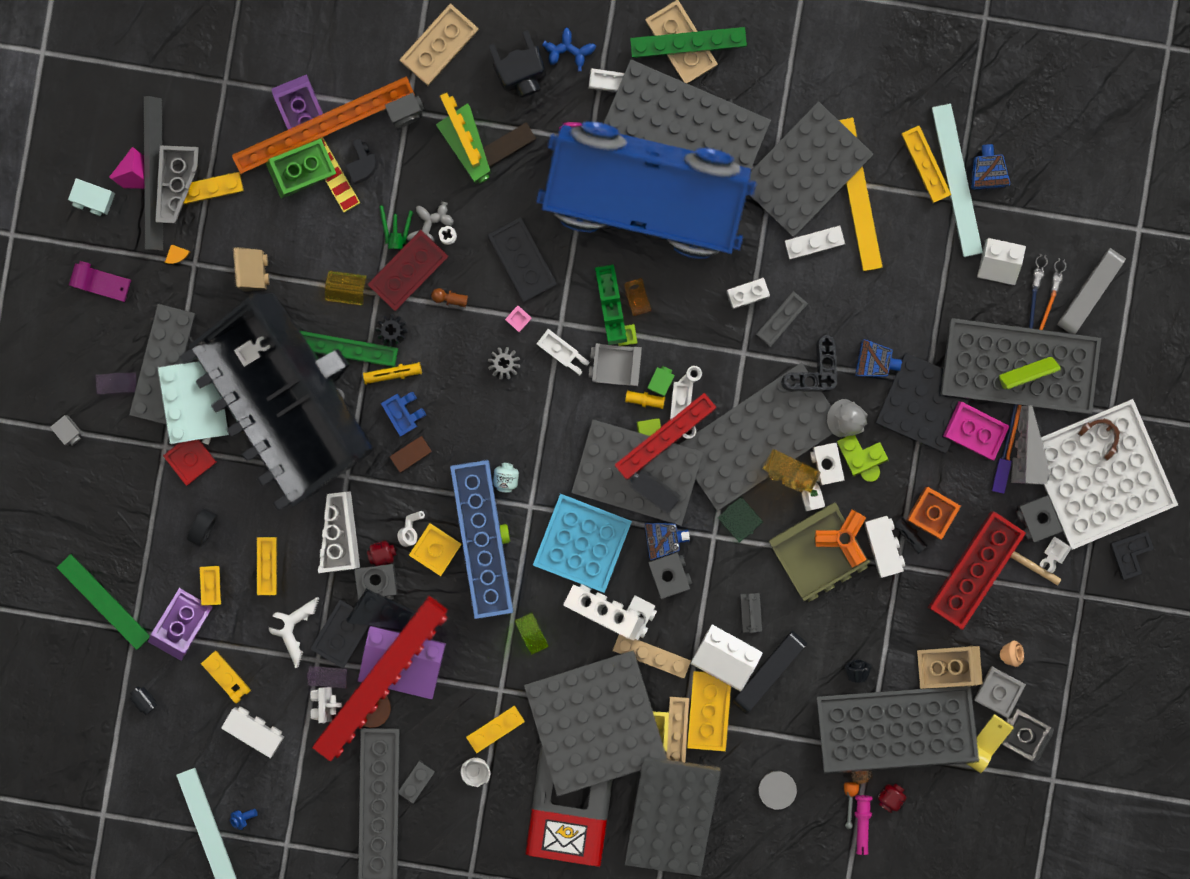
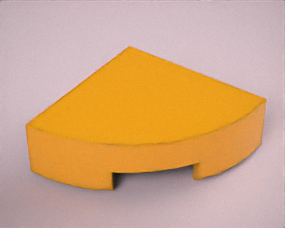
(176, 254)

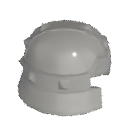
(846, 418)

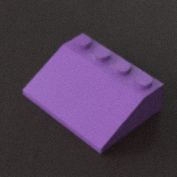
(422, 674)

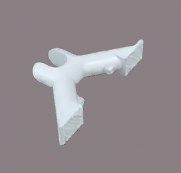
(290, 620)

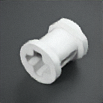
(449, 240)

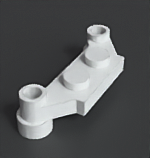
(683, 394)

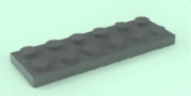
(165, 346)

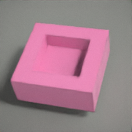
(518, 318)

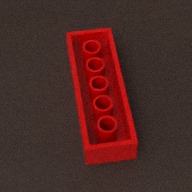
(976, 570)

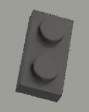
(416, 781)

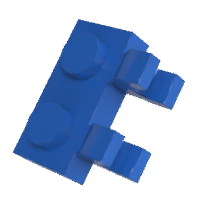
(399, 414)

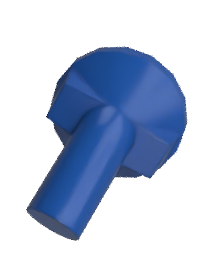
(238, 819)

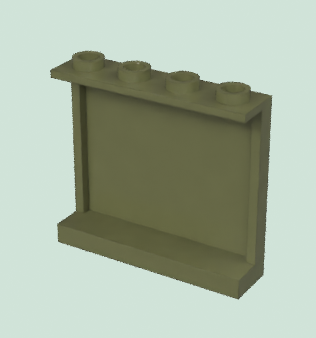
(810, 566)

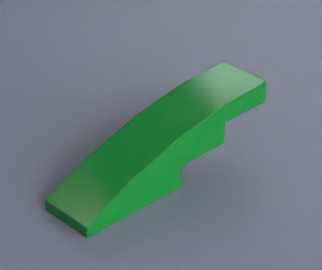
(611, 304)

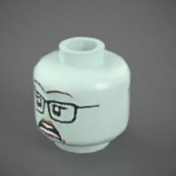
(505, 477)

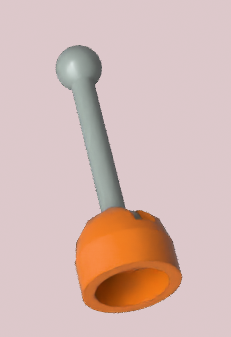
(851, 789)

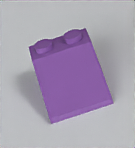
(297, 101)
(179, 624)

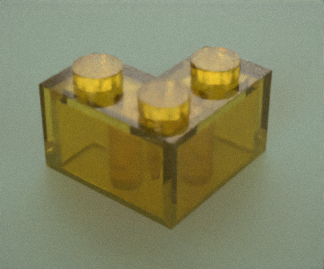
(792, 472)

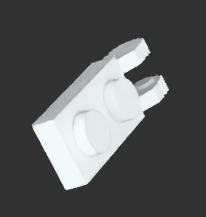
(561, 350)

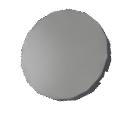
(777, 790)

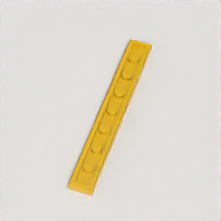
(862, 214)

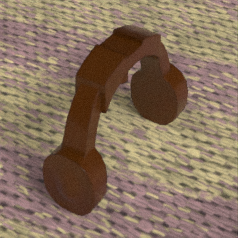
(1116, 432)

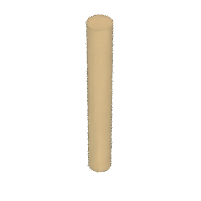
(1036, 568)

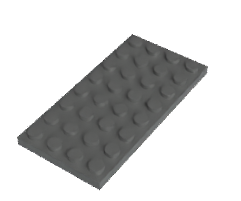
(683, 116)
(984, 351)
(743, 438)
(897, 729)

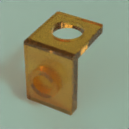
(637, 297)

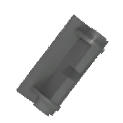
(751, 612)

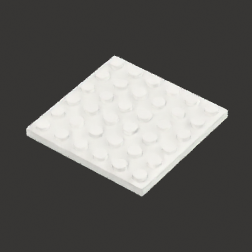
(1103, 495)

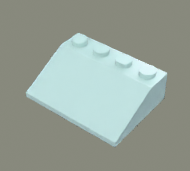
(188, 406)

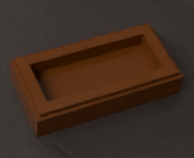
(410, 454)

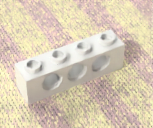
(576, 602)

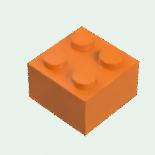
(933, 512)

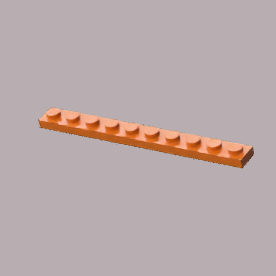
(321, 125)

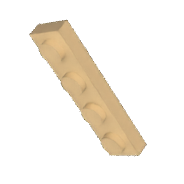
(653, 656)
(677, 728)

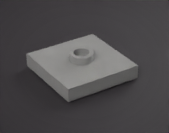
(999, 692)

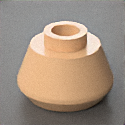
(1012, 654)

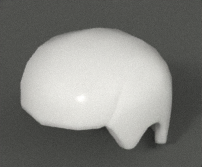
(475, 772)

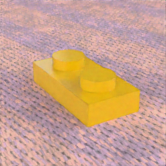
(210, 585)

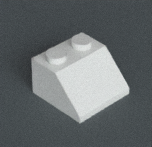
(1001, 261)

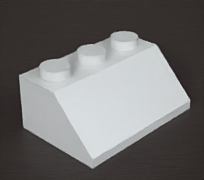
(726, 658)

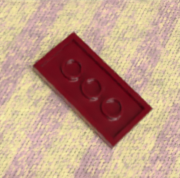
(408, 270)

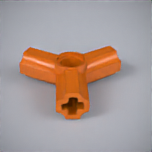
(830, 538)

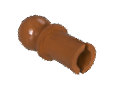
(439, 295)

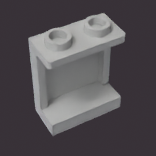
(615, 364)

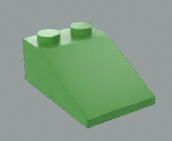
(300, 168)

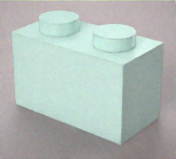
(91, 196)

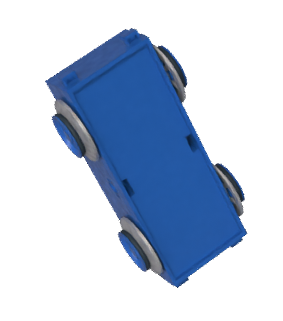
(633, 181)

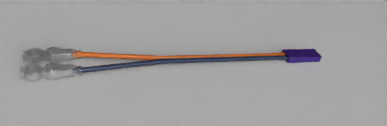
(1003, 466)

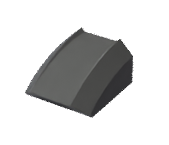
(1028, 735)

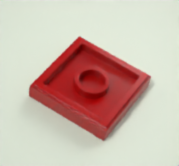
(189, 460)

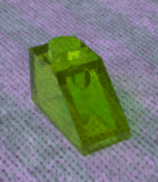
(531, 633)

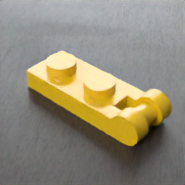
(225, 676)

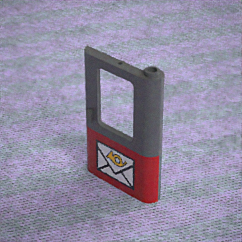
(566, 831)

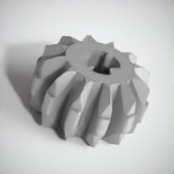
(500, 368)

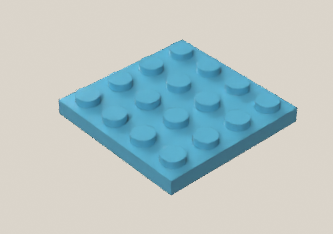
(582, 543)

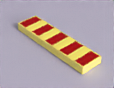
(340, 186)

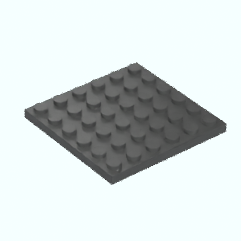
(595, 722)

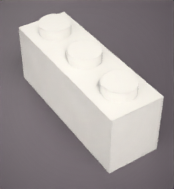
(884, 546)
(253, 731)

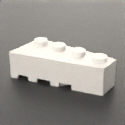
(339, 535)

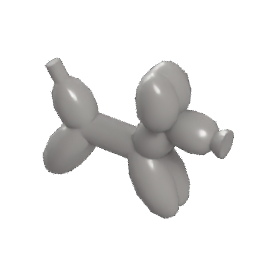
(433, 218)

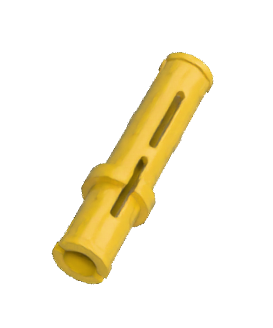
(414, 369)

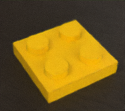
(435, 549)

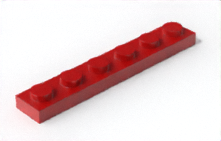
(665, 436)

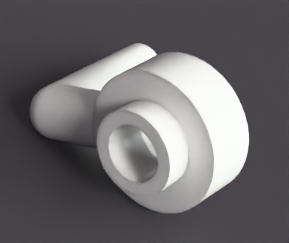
(407, 536)

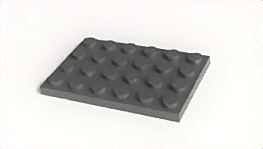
(807, 169)
(601, 480)
(672, 816)

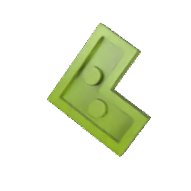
(859, 459)

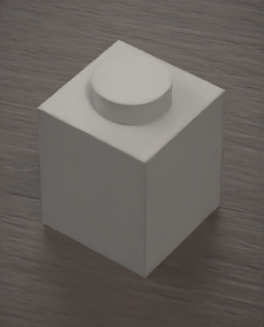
(67, 430)

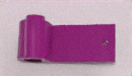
(99, 282)

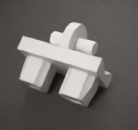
(327, 704)

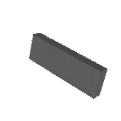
(781, 319)

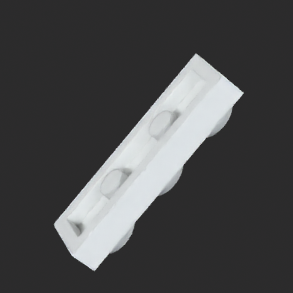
(814, 242)

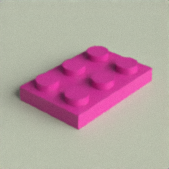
(976, 431)

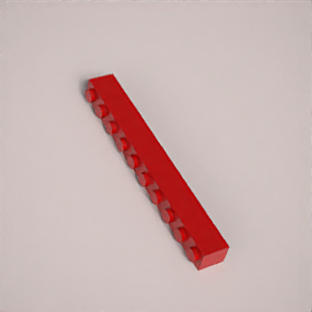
(379, 679)

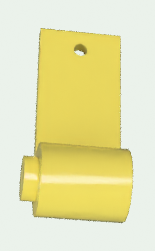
(989, 740)

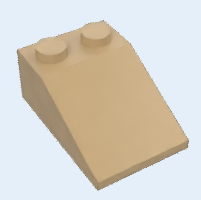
(251, 269)
(949, 667)

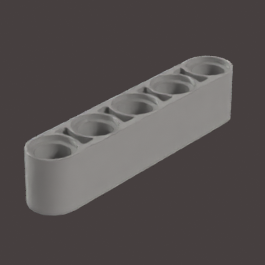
(1091, 291)

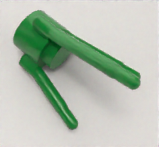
(395, 240)

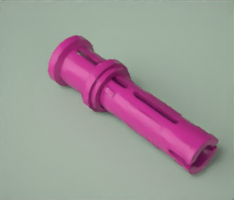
(863, 814)

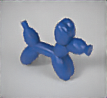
(566, 45)

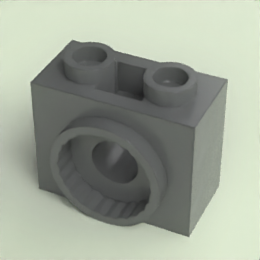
(405, 110)
(1028, 515)
(680, 580)
(387, 586)

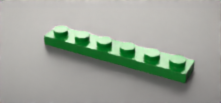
(688, 42)

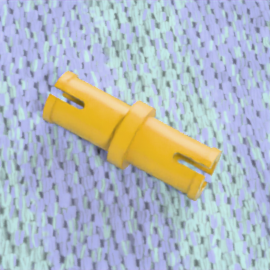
(645, 399)

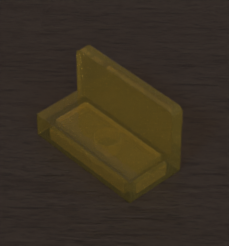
(345, 287)

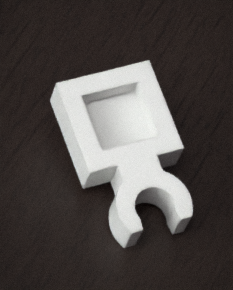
(249, 351)
(1056, 552)

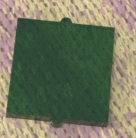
(740, 519)

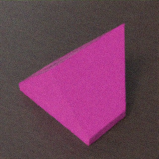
(130, 171)

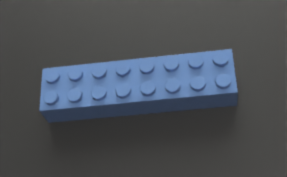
(481, 539)

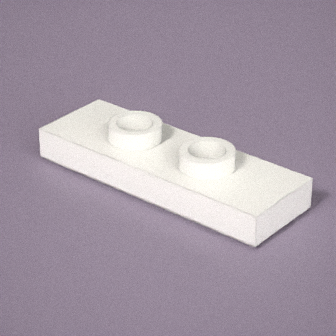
(605, 80)

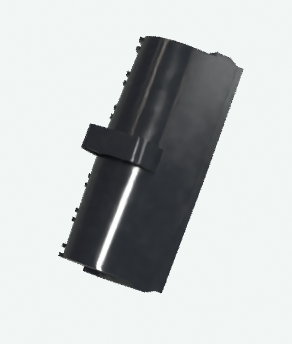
(281, 399)

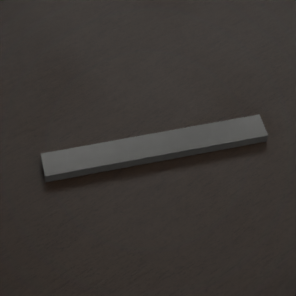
(152, 145)

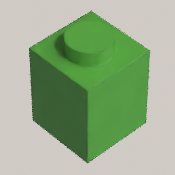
(661, 381)

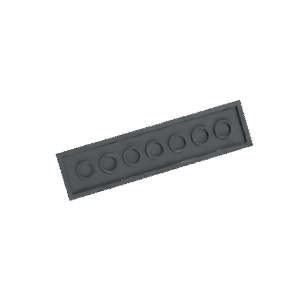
(379, 803)

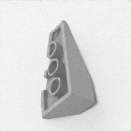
(175, 176)
(1031, 461)

